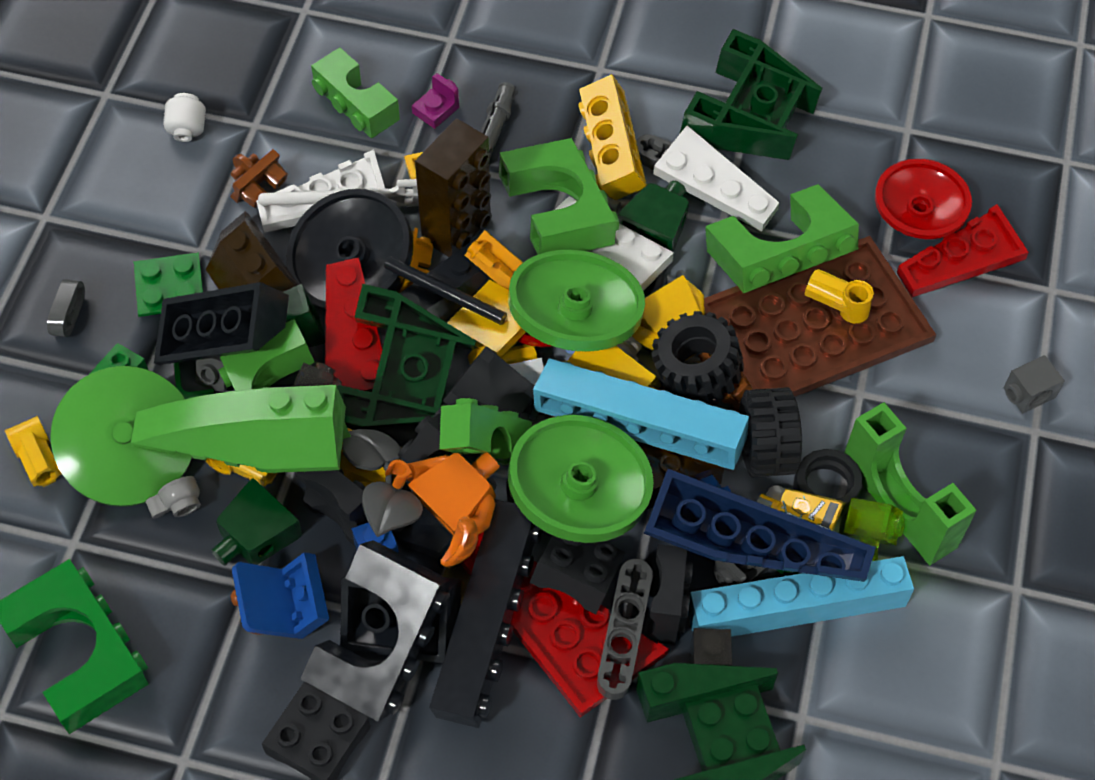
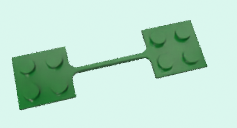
(165, 279)

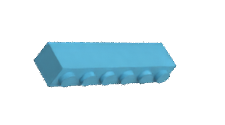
(643, 413)
(800, 599)

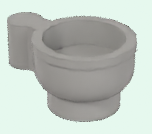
(178, 495)

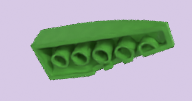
(252, 427)

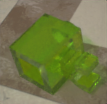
(874, 523)

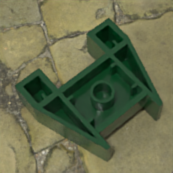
(759, 104)
(411, 364)
(722, 717)

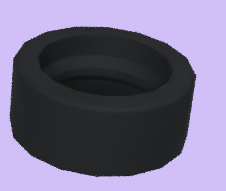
(834, 461)

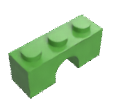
(369, 108)
(480, 429)

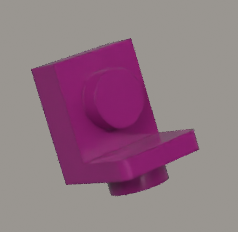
(438, 102)

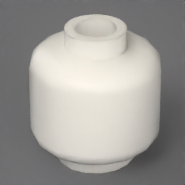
(184, 117)

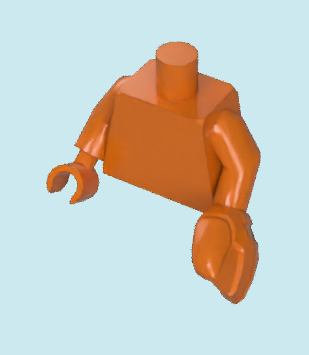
(454, 495)

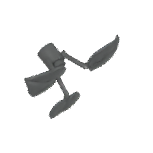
(383, 504)

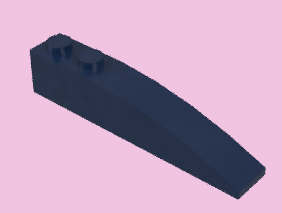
(750, 533)

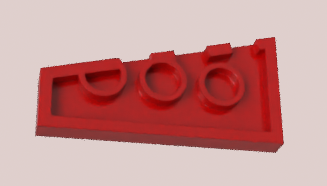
(972, 251)
(349, 346)

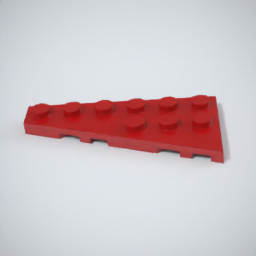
(571, 641)

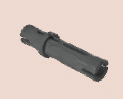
(498, 113)

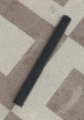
(445, 290)

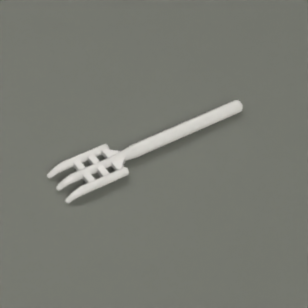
(396, 193)

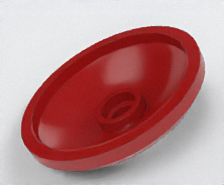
(927, 188)

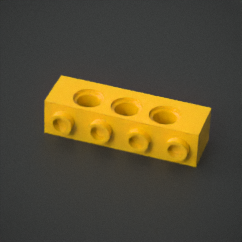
(611, 138)

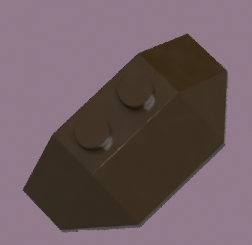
(246, 258)

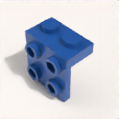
(281, 600)

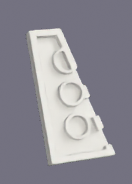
(355, 175)
(715, 180)
(634, 252)

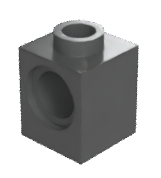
(1033, 384)

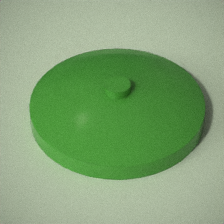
(576, 300)
(95, 434)
(580, 478)

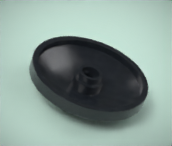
(345, 228)

